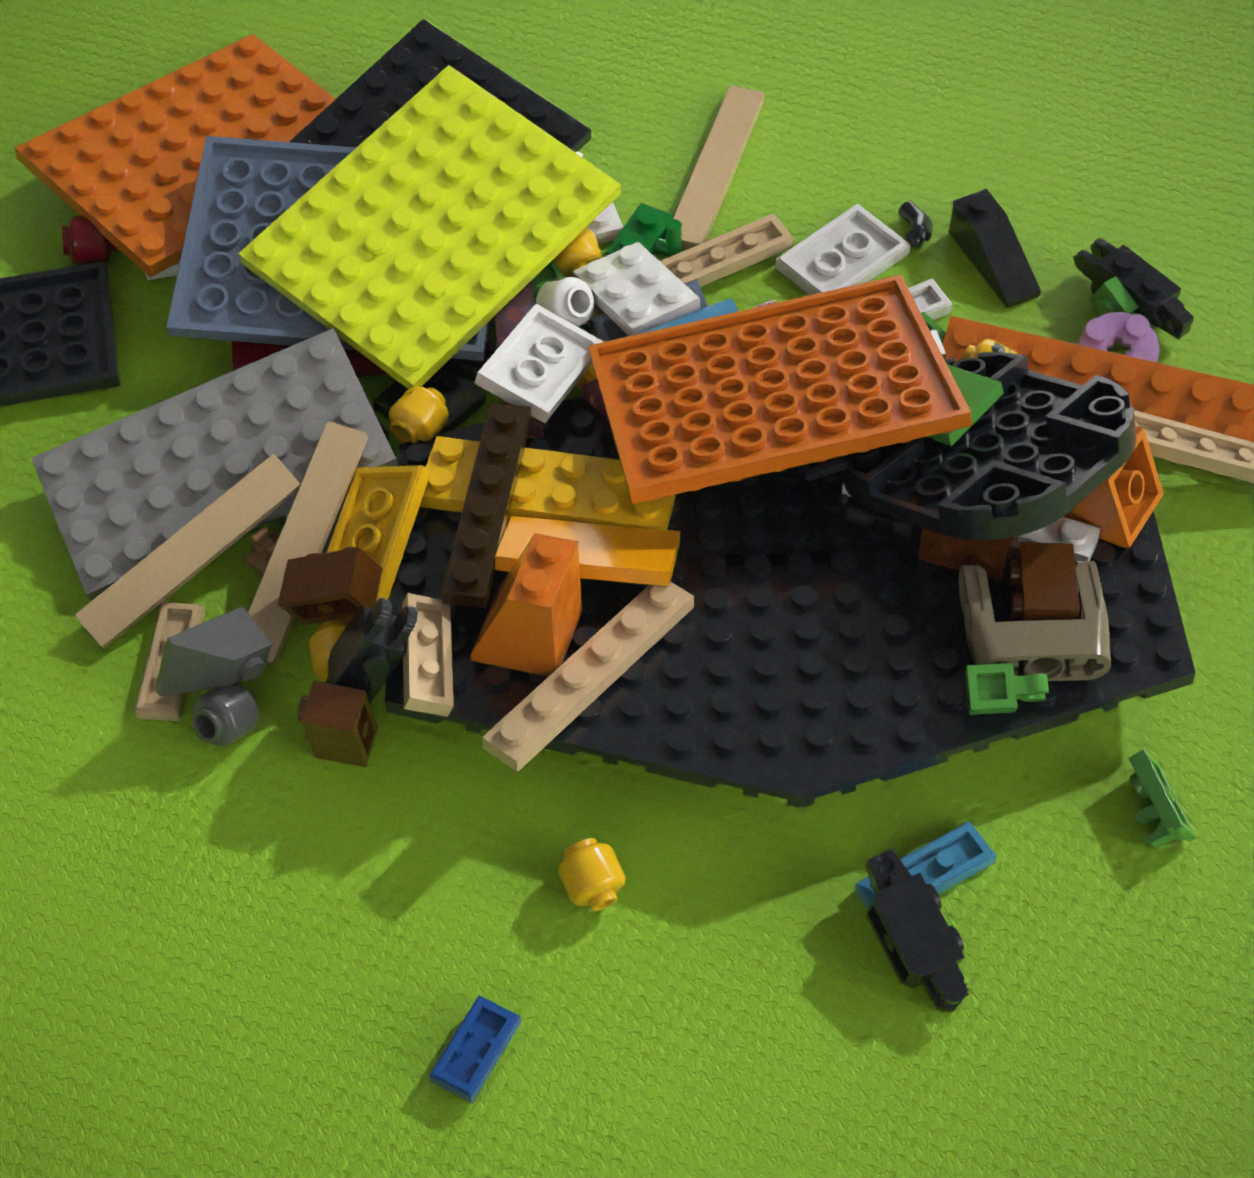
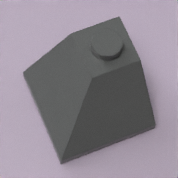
(213, 655)

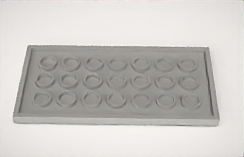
(159, 468)

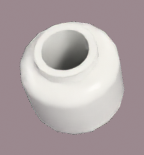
(568, 299)

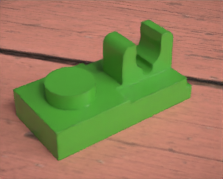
(1166, 810)

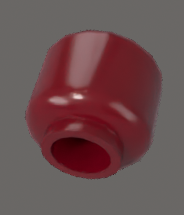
(85, 242)

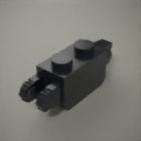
(1147, 286)
(370, 647)
(915, 931)

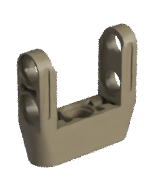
(1051, 647)

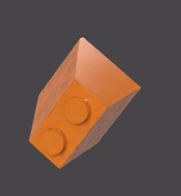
(1124, 499)
(534, 609)

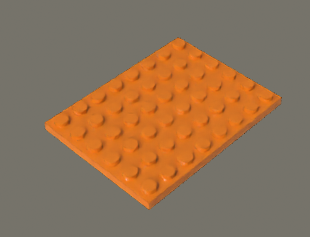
(140, 155)
(774, 388)

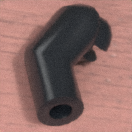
(920, 223)

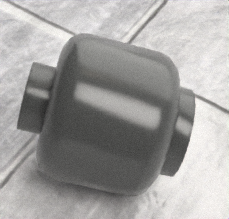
(225, 714)

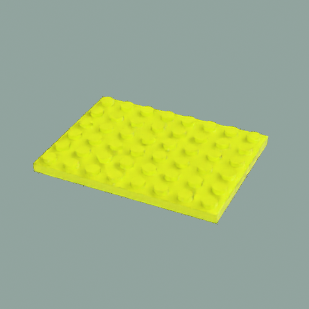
(430, 227)

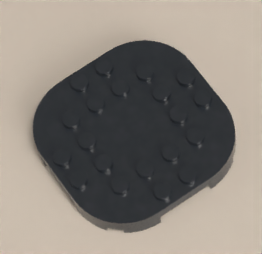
(1014, 467)

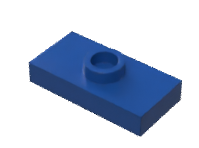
(475, 1049)

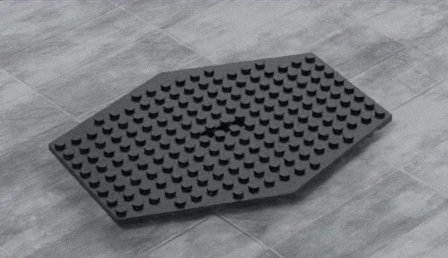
(808, 644)

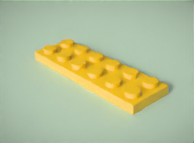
(547, 487)

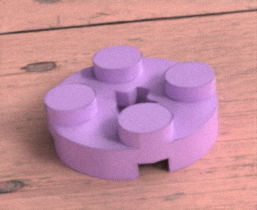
(1124, 329)

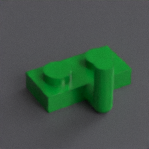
(650, 228)

